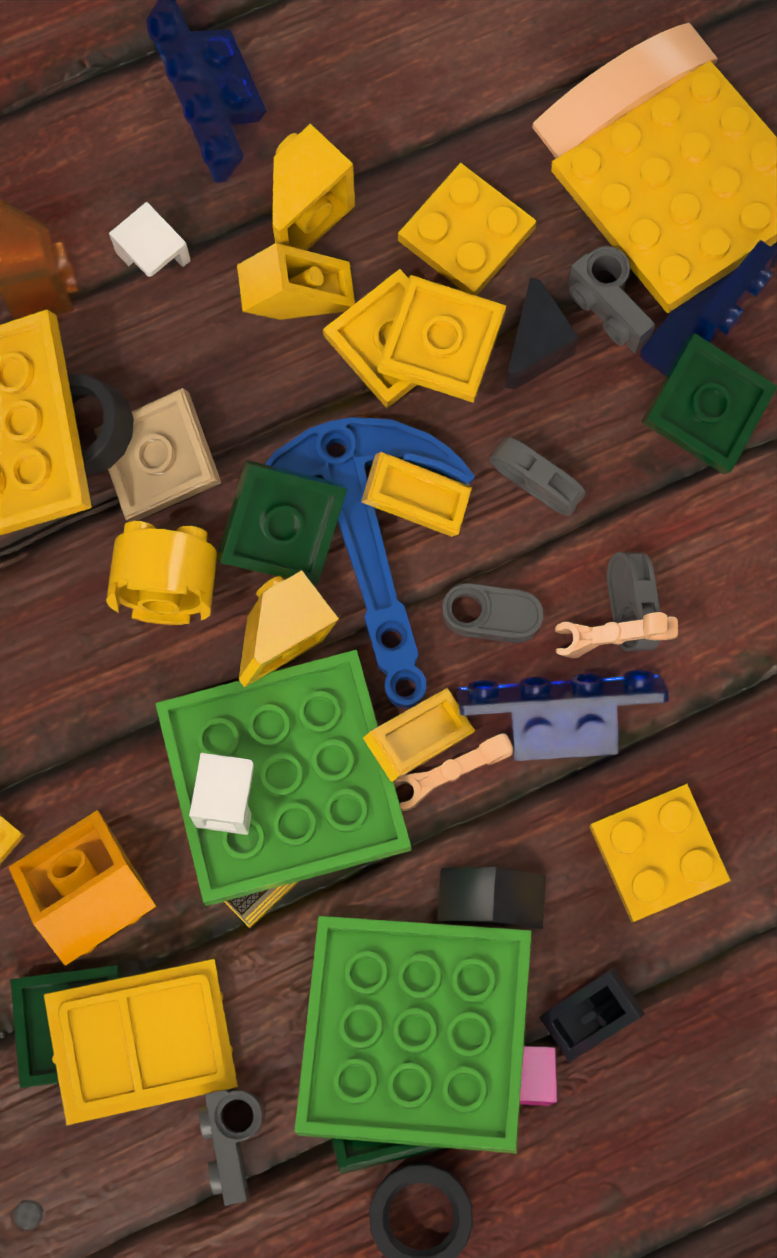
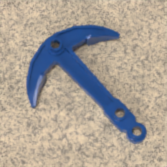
(360, 526)

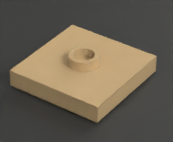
(164, 459)

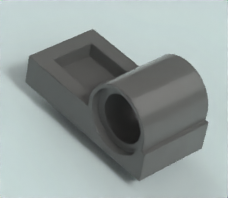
(621, 316)
(228, 1170)

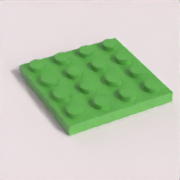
(314, 784)
(415, 1034)

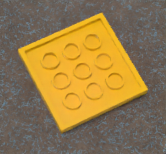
(680, 185)
(38, 427)

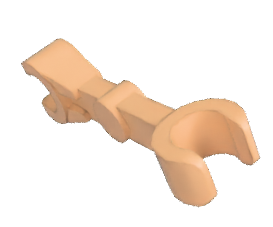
(585, 638)
(423, 783)

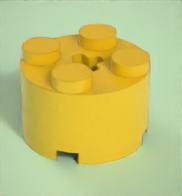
(162, 573)

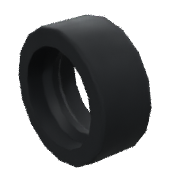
(117, 422)
(432, 1175)

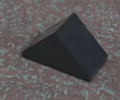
(541, 338)
(491, 897)
(591, 1014)

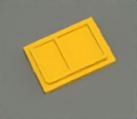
(140, 1041)

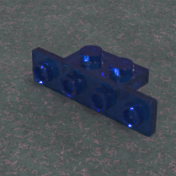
(209, 83)
(713, 309)
(563, 716)

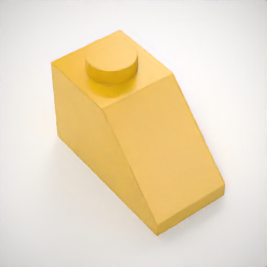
(294, 283)
(283, 625)

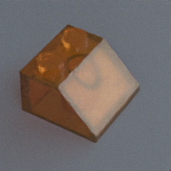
(32, 267)

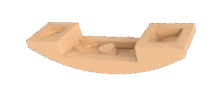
(622, 87)

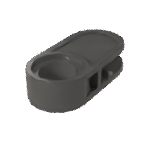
(537, 476)
(632, 593)
(504, 615)

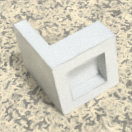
(148, 241)
(222, 794)

